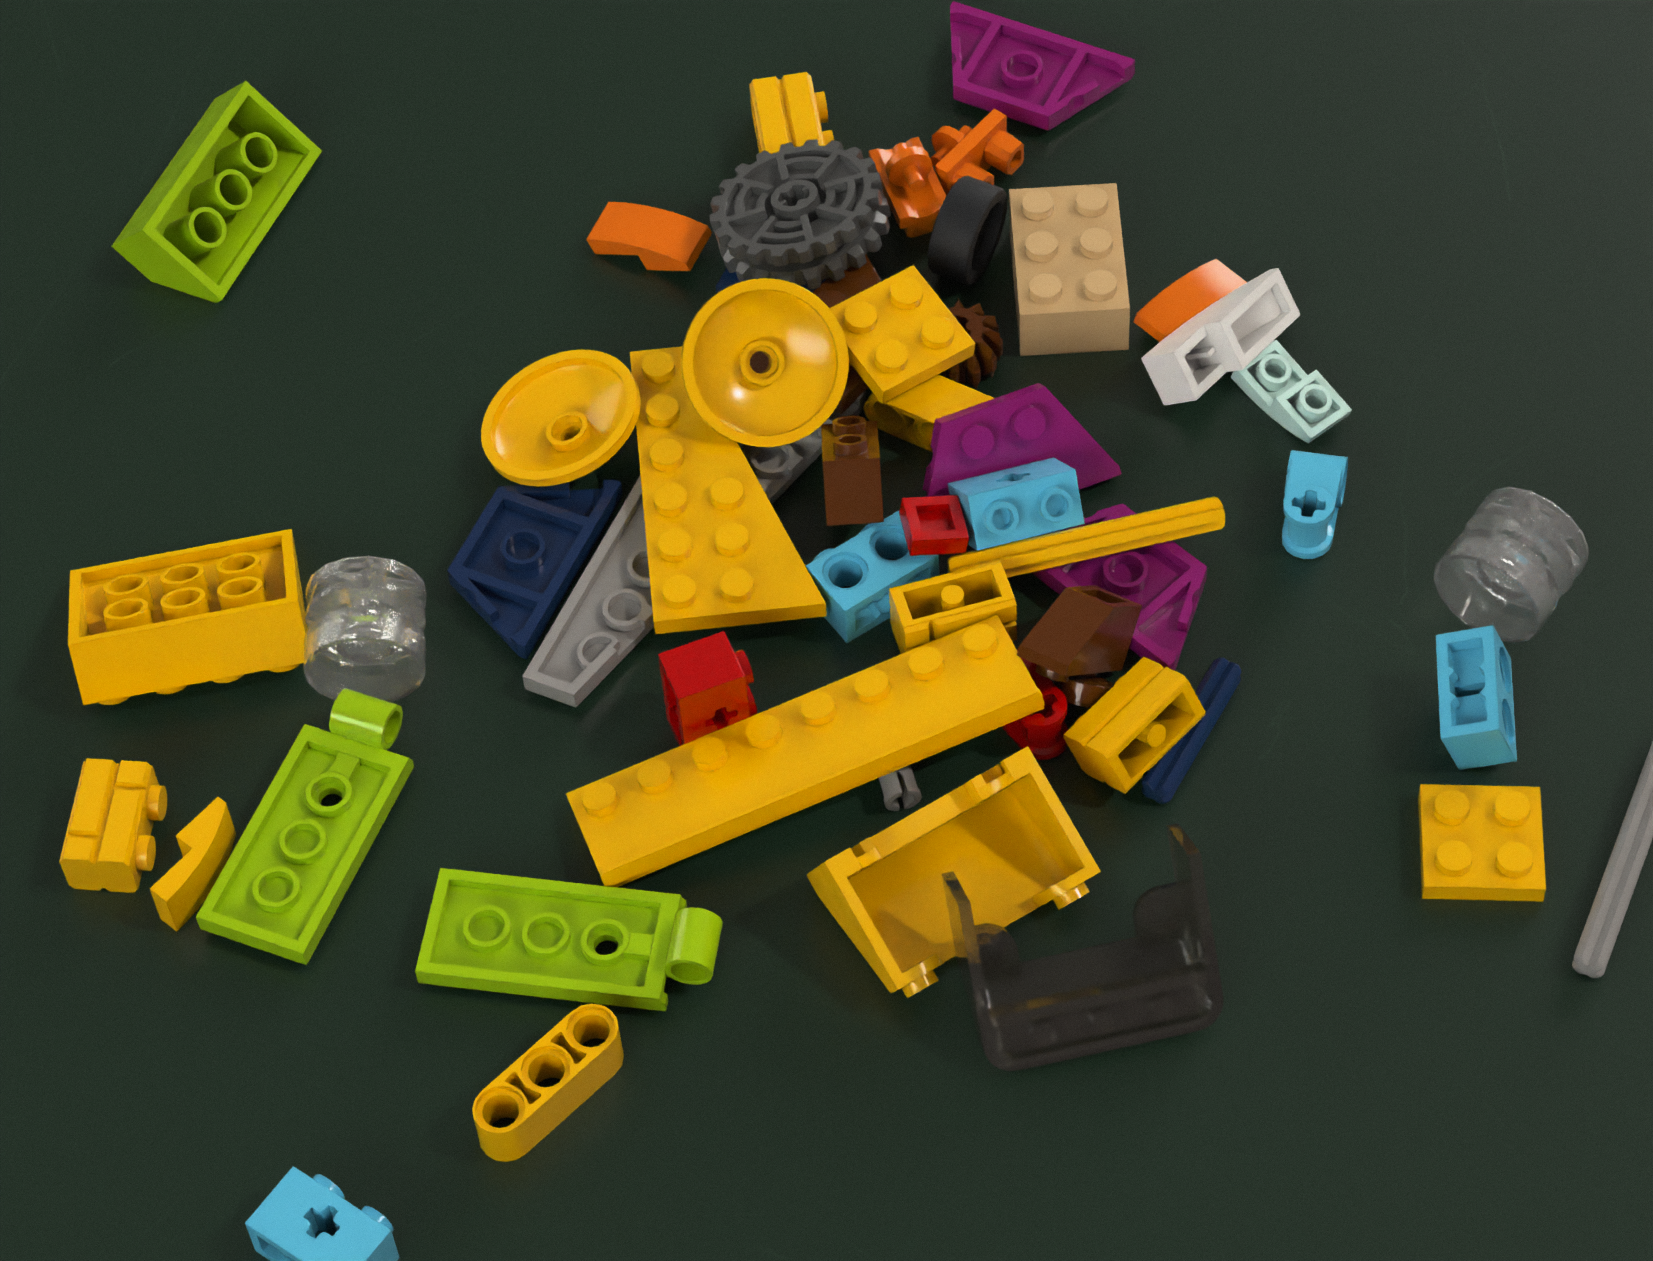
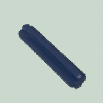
(1214, 694)

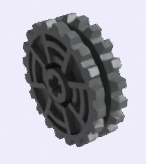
(800, 214)

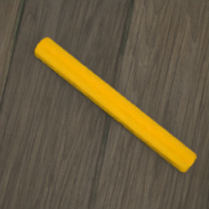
(1099, 538)

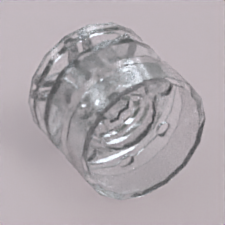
(1511, 563)
(365, 628)

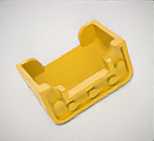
(999, 837)

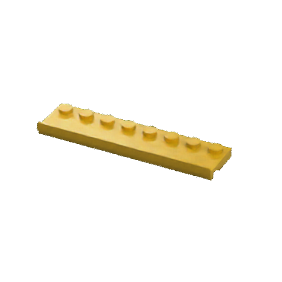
(804, 751)

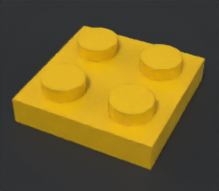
(901, 334)
(1481, 842)

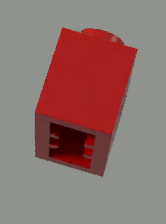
(705, 687)

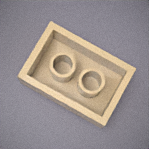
(1069, 269)

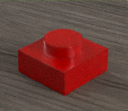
(933, 525)

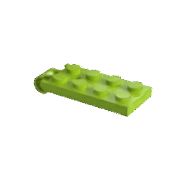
(304, 855)
(544, 936)

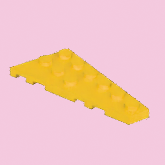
(708, 524)

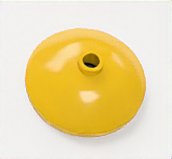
(803, 372)
(560, 418)

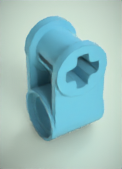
(1312, 502)

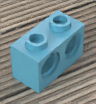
(866, 567)
(1476, 698)

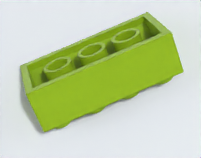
(218, 196)

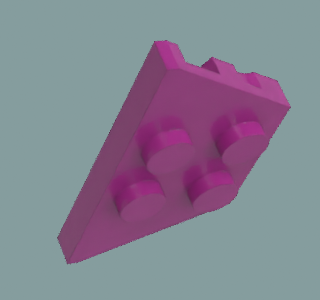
(1027, 69)
(1011, 433)
(1155, 576)

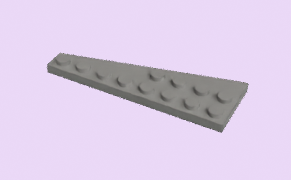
(613, 596)

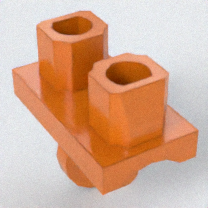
(976, 150)
(910, 185)

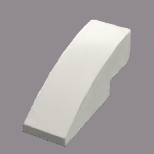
(1221, 338)

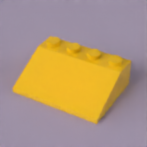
(186, 618)

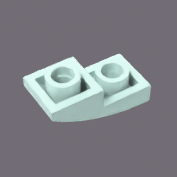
(1292, 398)

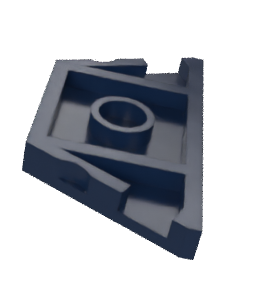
(529, 554)

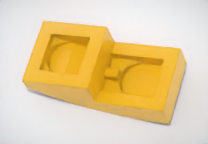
(205, 850)

